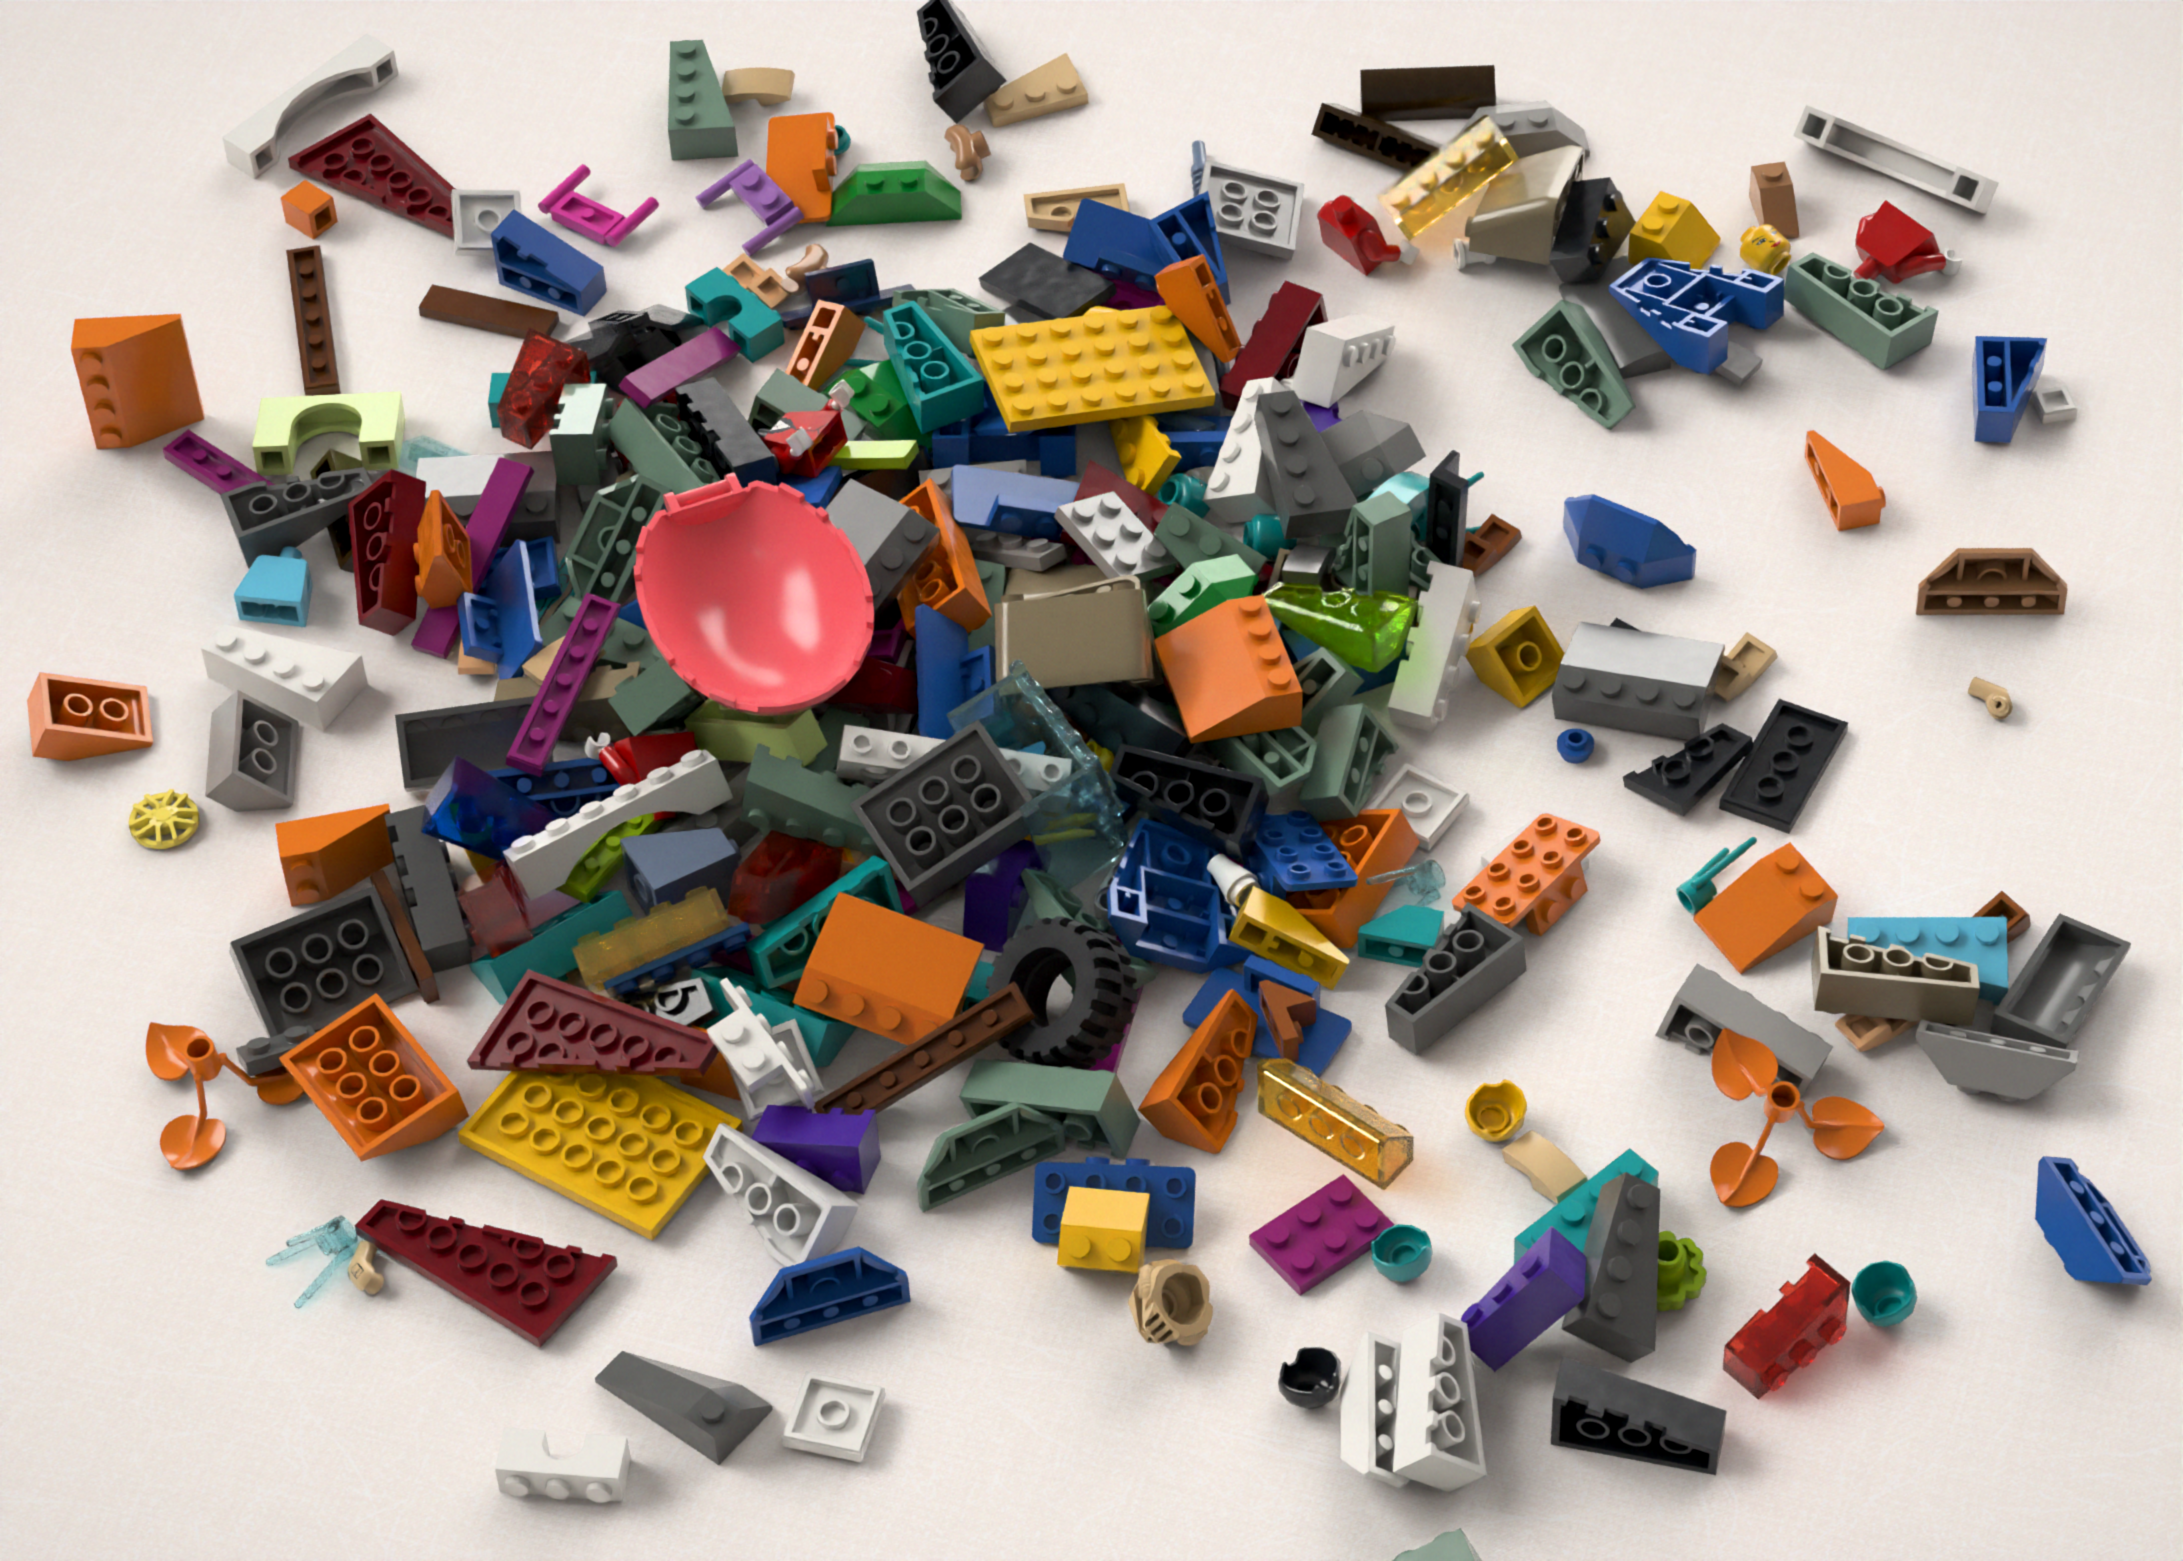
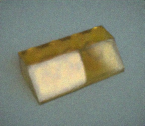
(1447, 177)
(649, 938)
(1333, 1121)

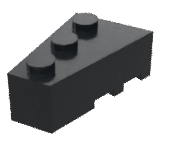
(1590, 230)

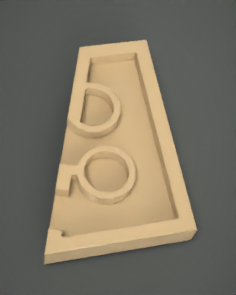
(1037, 93)
(1059, 208)

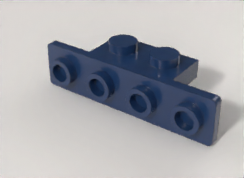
(847, 285)

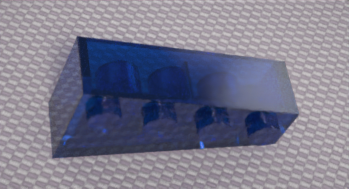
(480, 811)

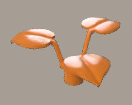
(180, 1048)
(1748, 1066)

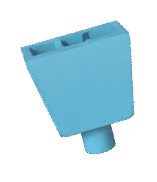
(276, 590)

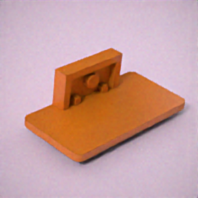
(804, 161)
(1533, 875)

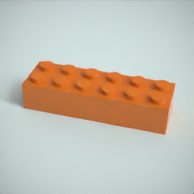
(949, 575)

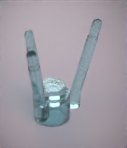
(1420, 879)
(331, 1238)

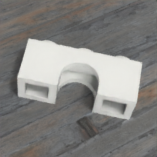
(594, 1473)

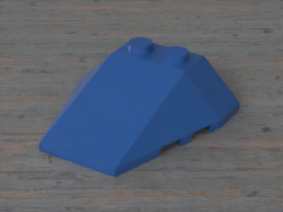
(1170, 903)

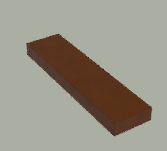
(486, 312)
(408, 942)

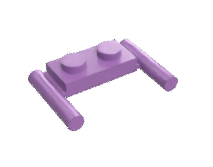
(763, 199)

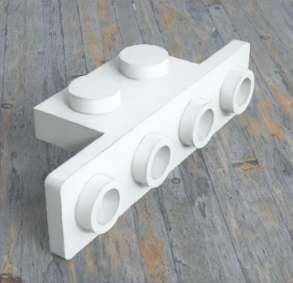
(750, 1049)

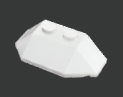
(1370, 1409)

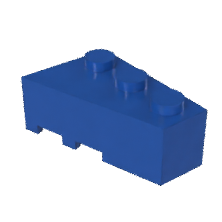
(1189, 232)
(545, 266)
(2003, 382)

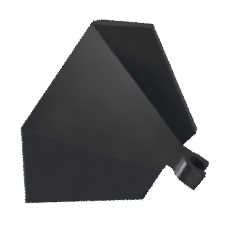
(610, 329)

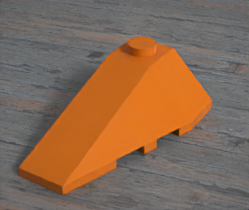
(1200, 1086)

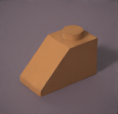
(1774, 198)

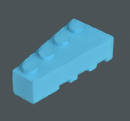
(1960, 938)

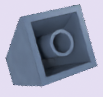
(674, 863)

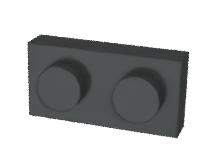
(264, 1053)

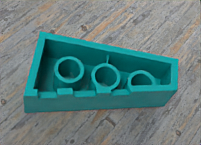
(785, 947)

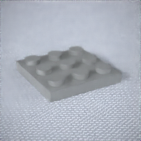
(1253, 208)

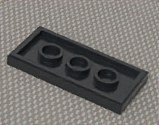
(1047, 284)
(1783, 766)

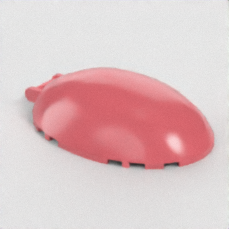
(754, 596)

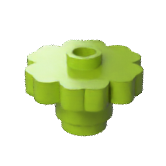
(1678, 1271)

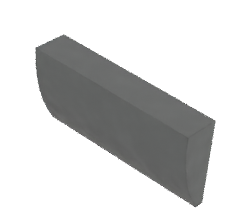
(1626, 339)
(473, 732)
(2059, 984)

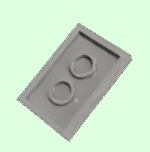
(1115, 538)

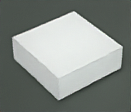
(2054, 404)

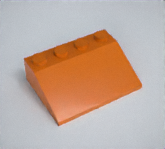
(135, 377)
(1231, 672)
(1371, 845)
(887, 971)
(375, 1082)

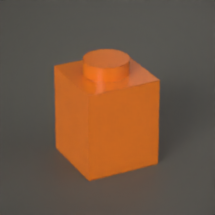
(309, 209)

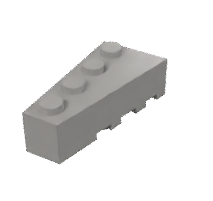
(1710, 1004)

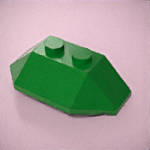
(894, 195)
(882, 404)
(1199, 590)

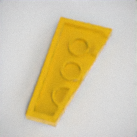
(1143, 451)

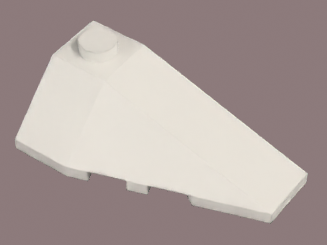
(785, 1203)

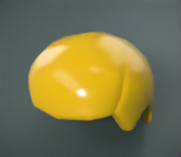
(1496, 1111)

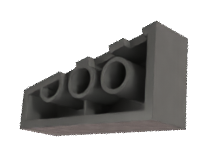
(1455, 979)

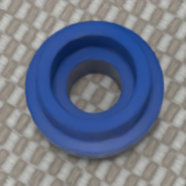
(1575, 745)

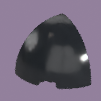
(642, 354)

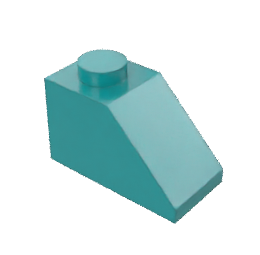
(1402, 935)

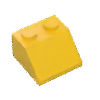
(1672, 231)
(1517, 656)
(1103, 1230)

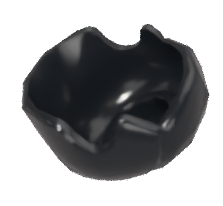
(1311, 1378)

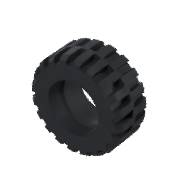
(1100, 999)

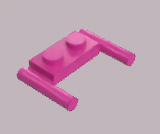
(589, 216)

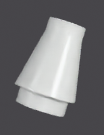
(1232, 879)

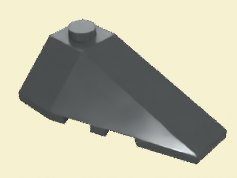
(291, 512)
(692, 1406)

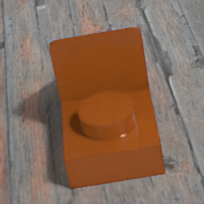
(1285, 1015)

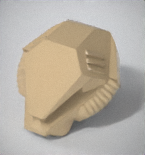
(1171, 1303)

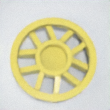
(163, 819)

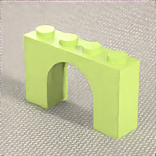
(290, 421)

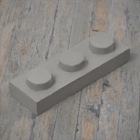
(1017, 552)

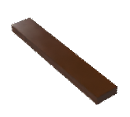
(313, 321)
(932, 1054)

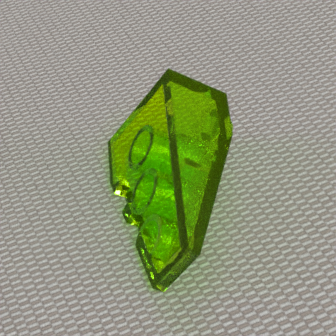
(1356, 627)

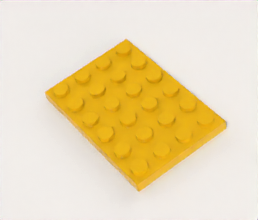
(1091, 368)
(601, 1140)

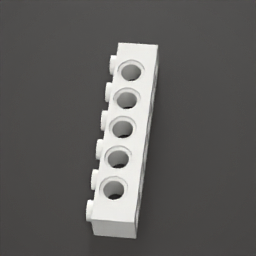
(879, 754)

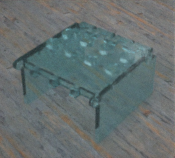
(1078, 819)

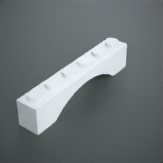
(355, 70)
(1896, 159)
(548, 857)

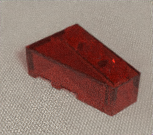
(536, 387)
(781, 877)
(495, 909)
(1791, 1331)

